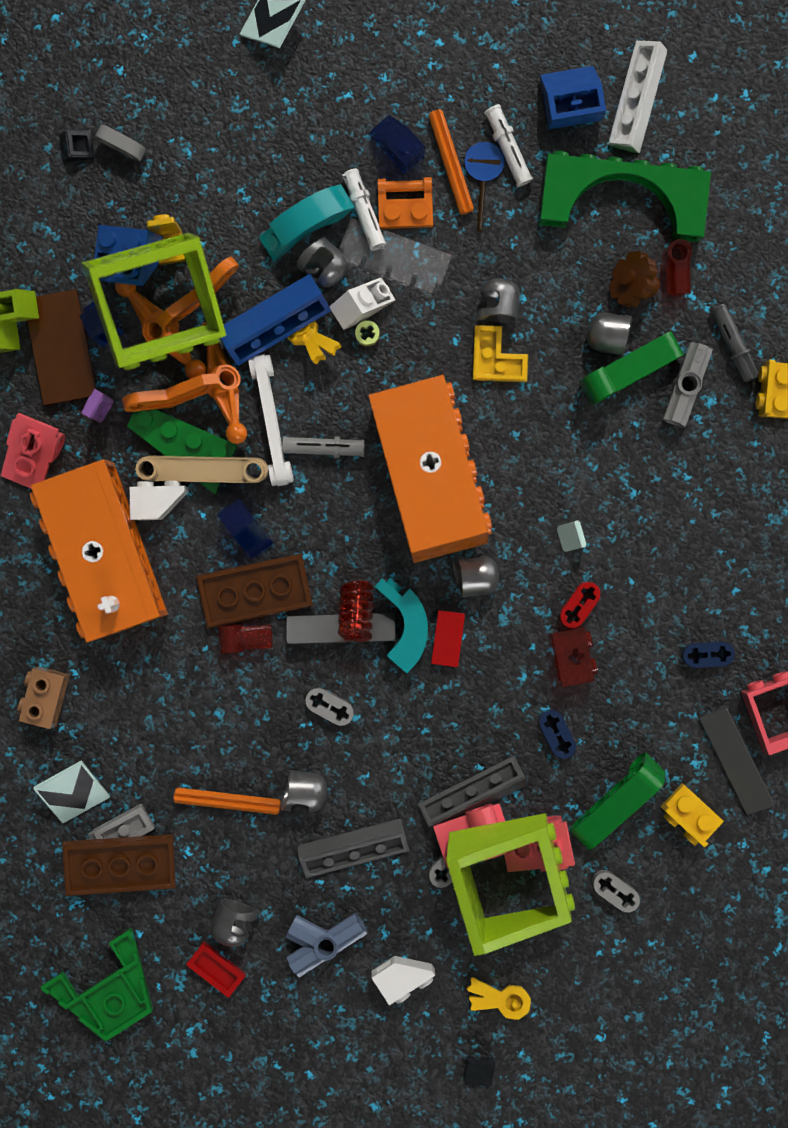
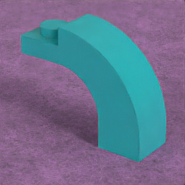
(304, 218)
(414, 637)

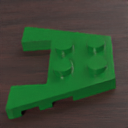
(113, 1001)

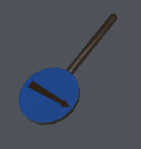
(483, 163)

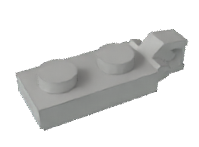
(128, 824)

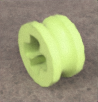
(365, 325)

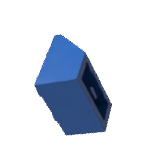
(572, 97)
(117, 239)

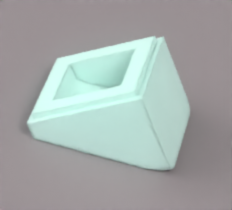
(571, 536)

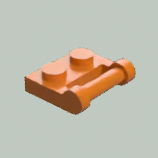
(405, 212)

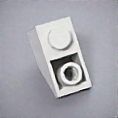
(361, 303)
(155, 502)
(401, 976)

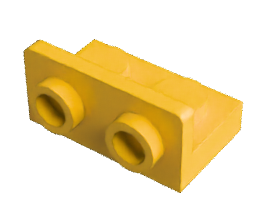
(774, 390)
(692, 814)

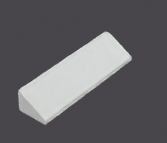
(638, 96)

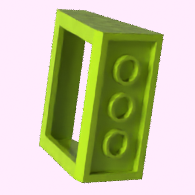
(183, 341)
(490, 840)

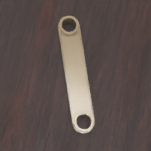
(201, 469)

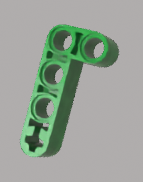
(630, 368)
(620, 802)

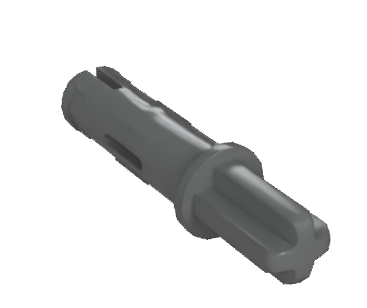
(734, 342)

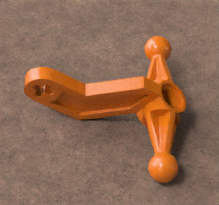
(153, 316)
(225, 395)

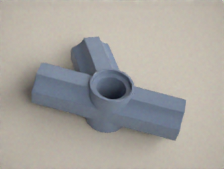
(310, 935)

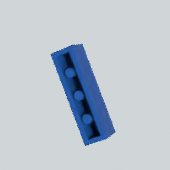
(274, 319)

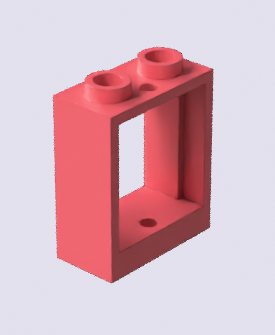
(768, 745)

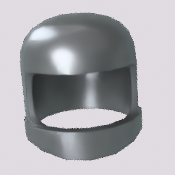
(323, 262)
(508, 303)
(609, 332)
(476, 575)
(304, 789)
(224, 918)

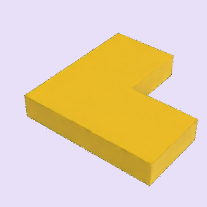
(493, 365)

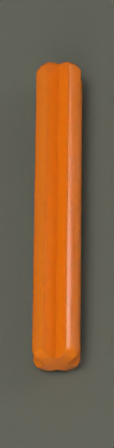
(451, 162)
(227, 801)

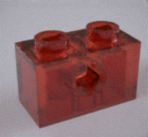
(568, 671)

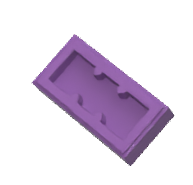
(97, 406)

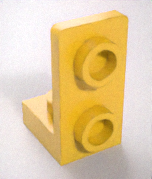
(166, 227)

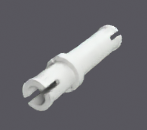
(508, 145)
(364, 210)

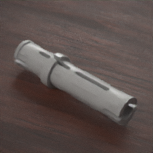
(323, 446)

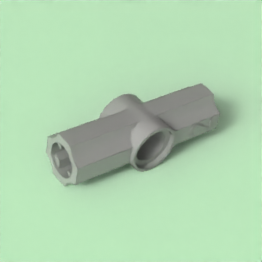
(693, 368)

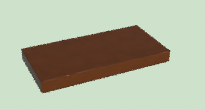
(61, 349)
(254, 590)
(119, 865)

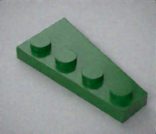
(179, 438)

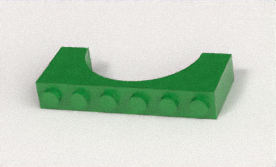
(679, 189)

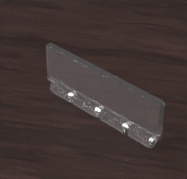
(401, 254)

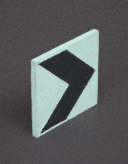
(271, 21)
(71, 792)

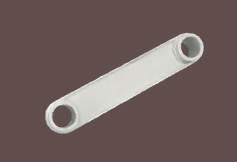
(280, 471)

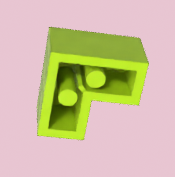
(15, 307)

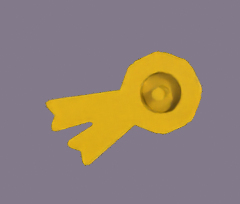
(314, 342)
(511, 1001)

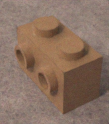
(43, 697)

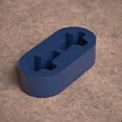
(708, 661)
(551, 736)

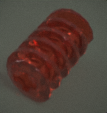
(355, 611)

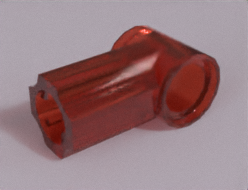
(677, 271)
(240, 638)

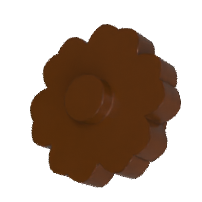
(634, 279)

